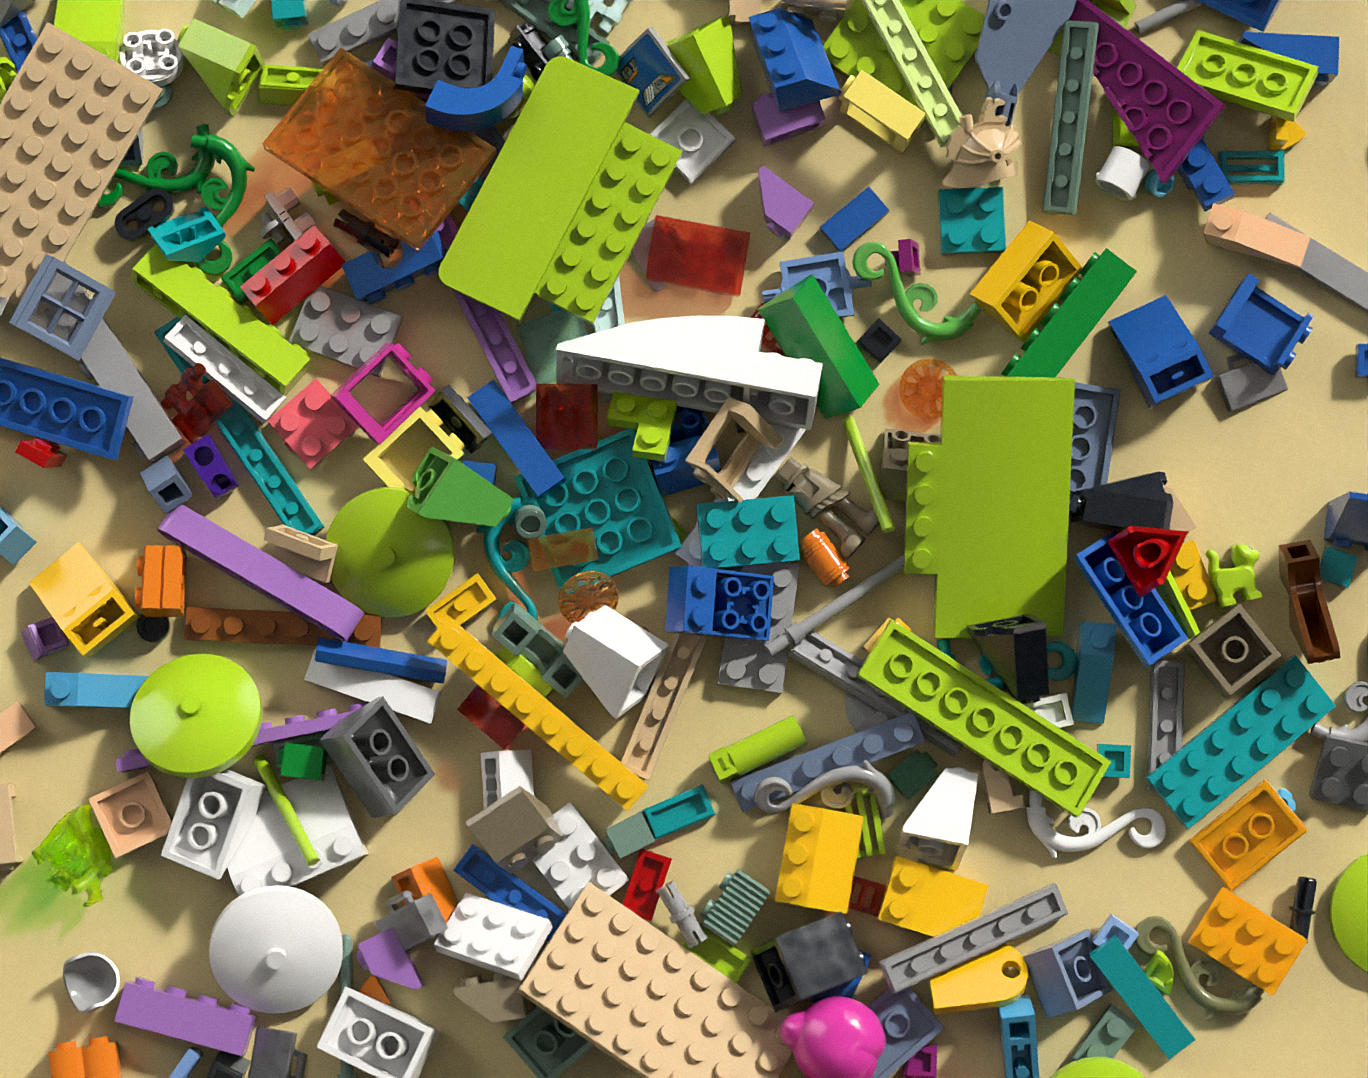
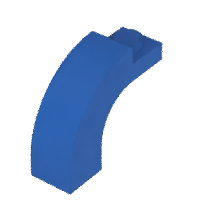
(482, 106)

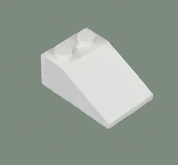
(212, 821)
(377, 1037)

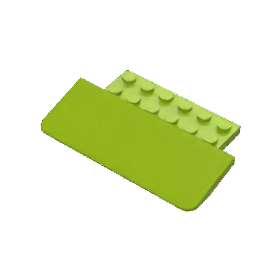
(561, 198)

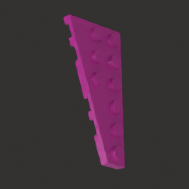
(1150, 94)

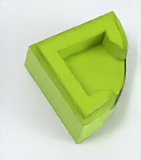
(1160, 972)

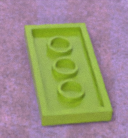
(1248, 75)

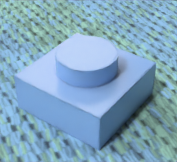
(1115, 926)

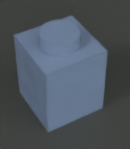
(166, 484)

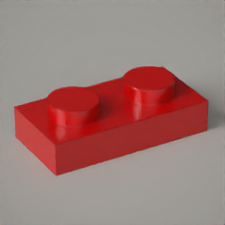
(41, 452)
(645, 881)

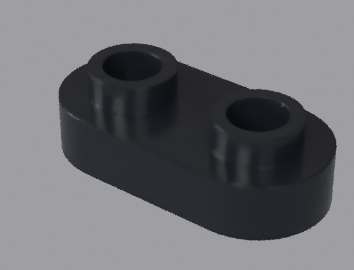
(143, 212)

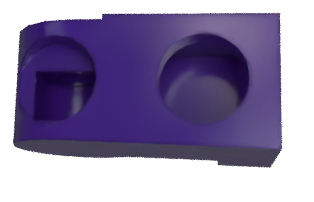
(211, 466)

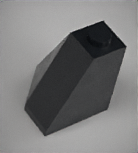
(1124, 503)
(1016, 654)

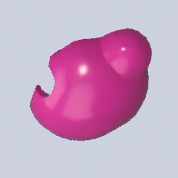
(835, 1038)

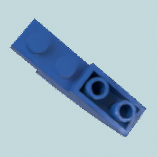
(1205, 177)

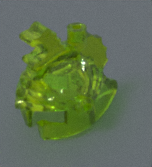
(76, 854)

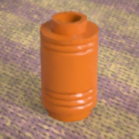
(824, 558)

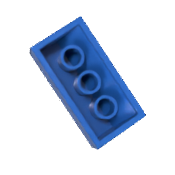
(1142, 620)

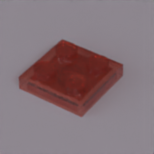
(567, 416)

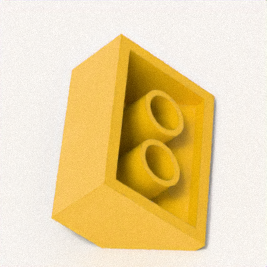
(1026, 280)
(819, 858)

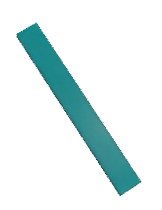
(257, 456)

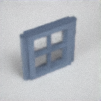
(62, 307)

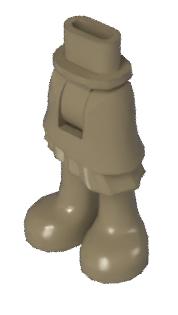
(818, 494)

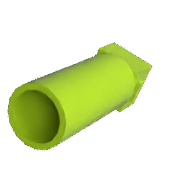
(757, 749)

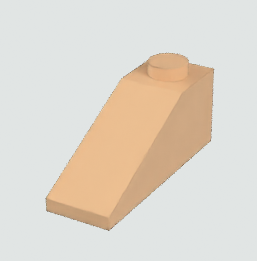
(1254, 236)

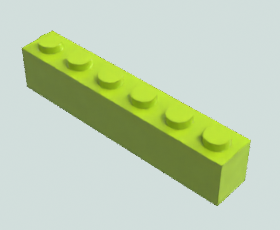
(188, 292)

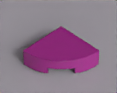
(923, 1063)

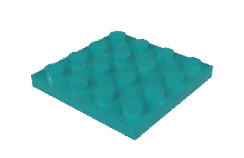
(615, 498)

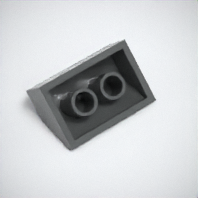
(377, 758)

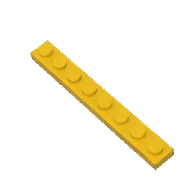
(538, 713)

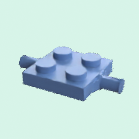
(831, 276)

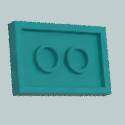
(747, 532)

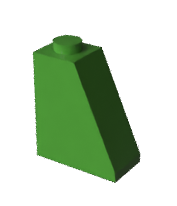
(456, 492)

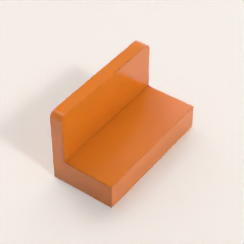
(426, 879)

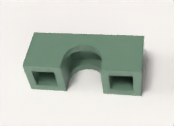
(527, 636)

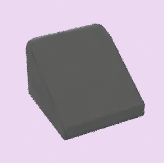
(228, 1066)

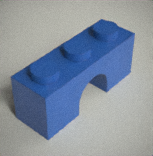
(372, 280)

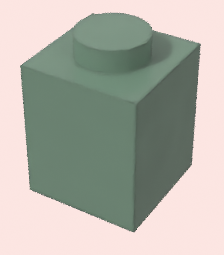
(628, 836)

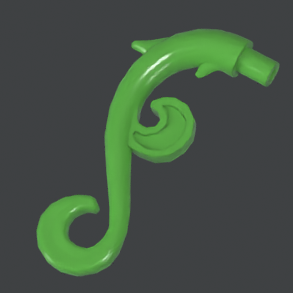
(904, 300)

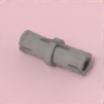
(681, 914)

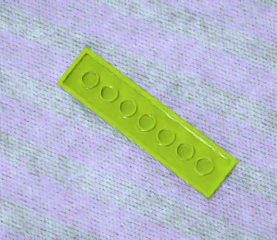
(983, 718)

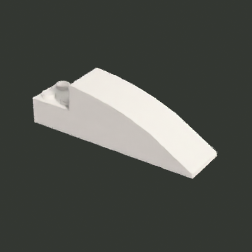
(695, 364)

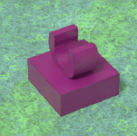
(907, 257)

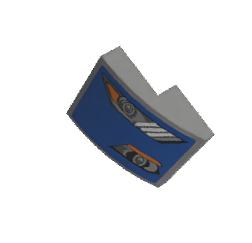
(652, 70)

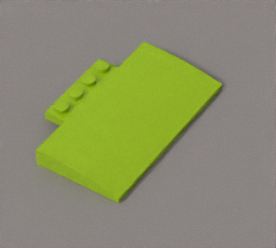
(993, 502)

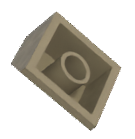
(515, 829)

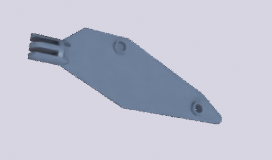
(1013, 44)

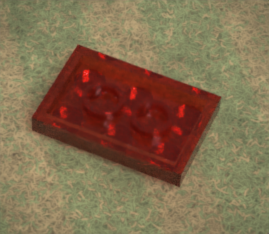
(697, 256)

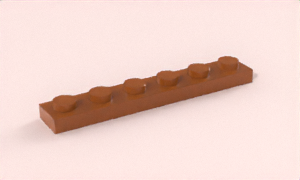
(269, 627)

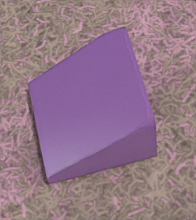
(44, 638)

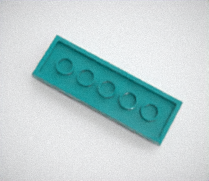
(1240, 742)

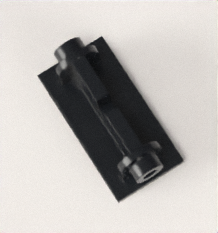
(531, 42)

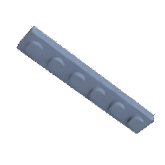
(849, 751)

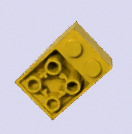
(83, 600)

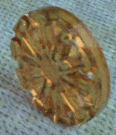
(927, 388)
(587, 596)

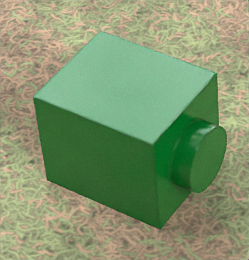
(302, 761)

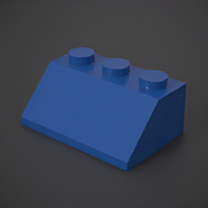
(792, 58)

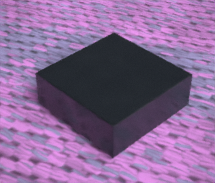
(879, 341)

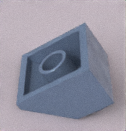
(1066, 974)

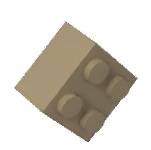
(1231, 650)

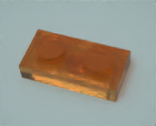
(563, 549)

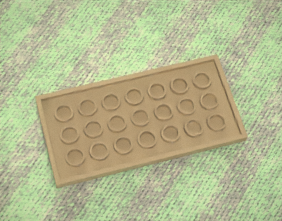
(60, 147)
(651, 998)

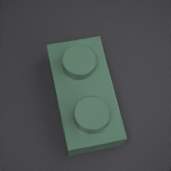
(1106, 1035)

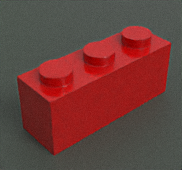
(293, 275)

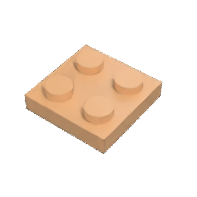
(132, 814)

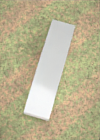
(366, 685)

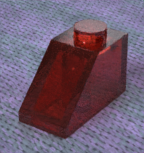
(491, 717)

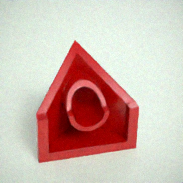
(1147, 554)

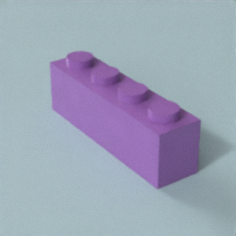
(186, 1017)

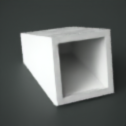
(614, 658)

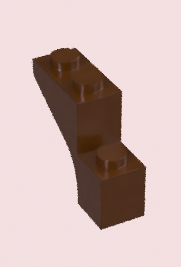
(1307, 604)

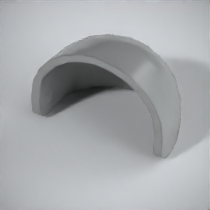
(90, 981)

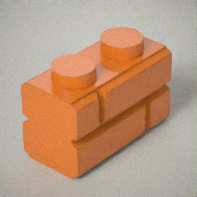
(162, 581)

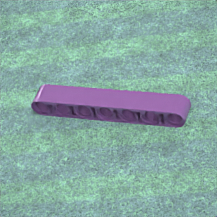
(261, 572)

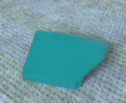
(188, 236)

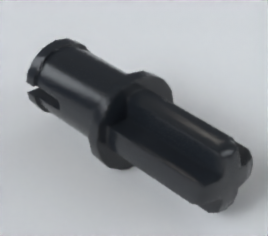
(1303, 906)

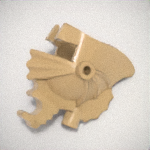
(981, 148)

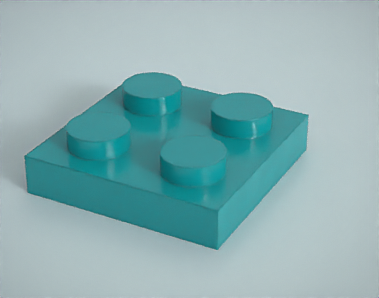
(971, 220)

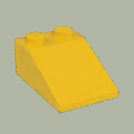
(929, 898)

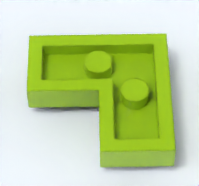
(650, 417)

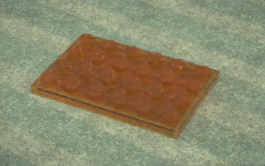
(378, 150)

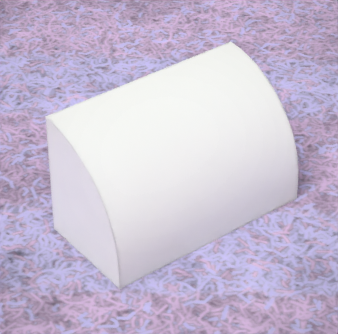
(504, 772)

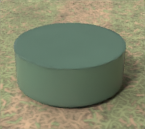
(529, 522)

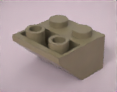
(894, 460)
(493, 998)

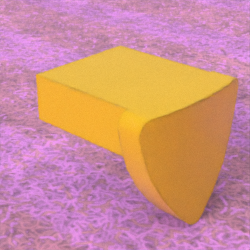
(1283, 134)

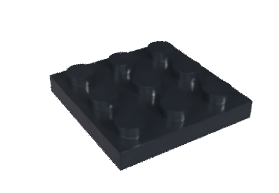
(442, 44)

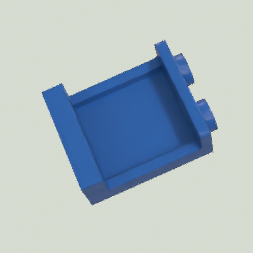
(1261, 327)

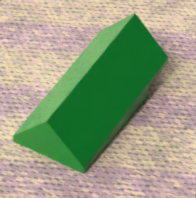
(811, 329)

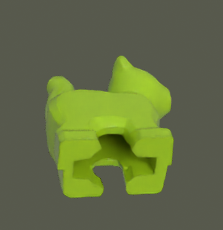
(1240, 578)

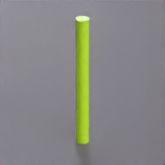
(868, 474)
(286, 810)

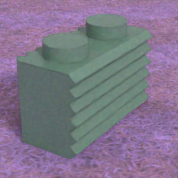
(735, 906)

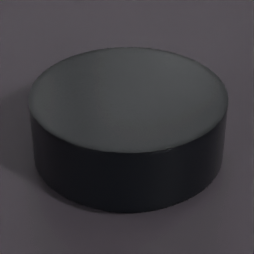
(153, 628)

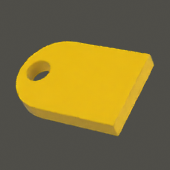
(979, 982)

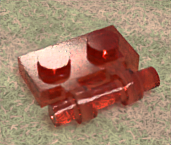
(203, 410)

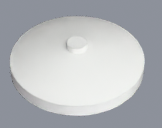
(276, 949)

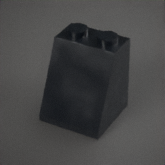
(808, 961)

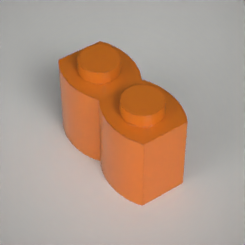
(96, 1060)

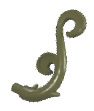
(1189, 975)

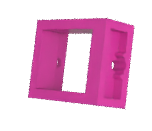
(360, 416)

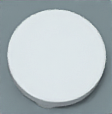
(152, 55)

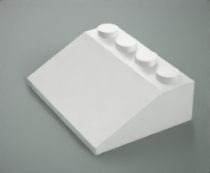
(269, 851)

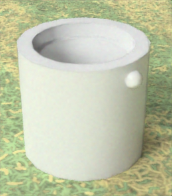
(1122, 173)

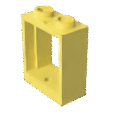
(880, 110)
(433, 422)

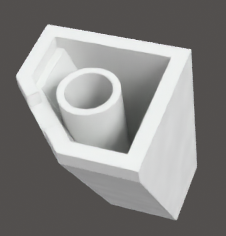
(942, 820)

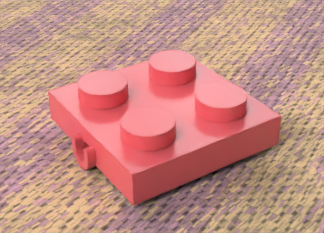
(312, 424)

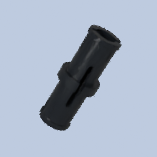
(366, 233)

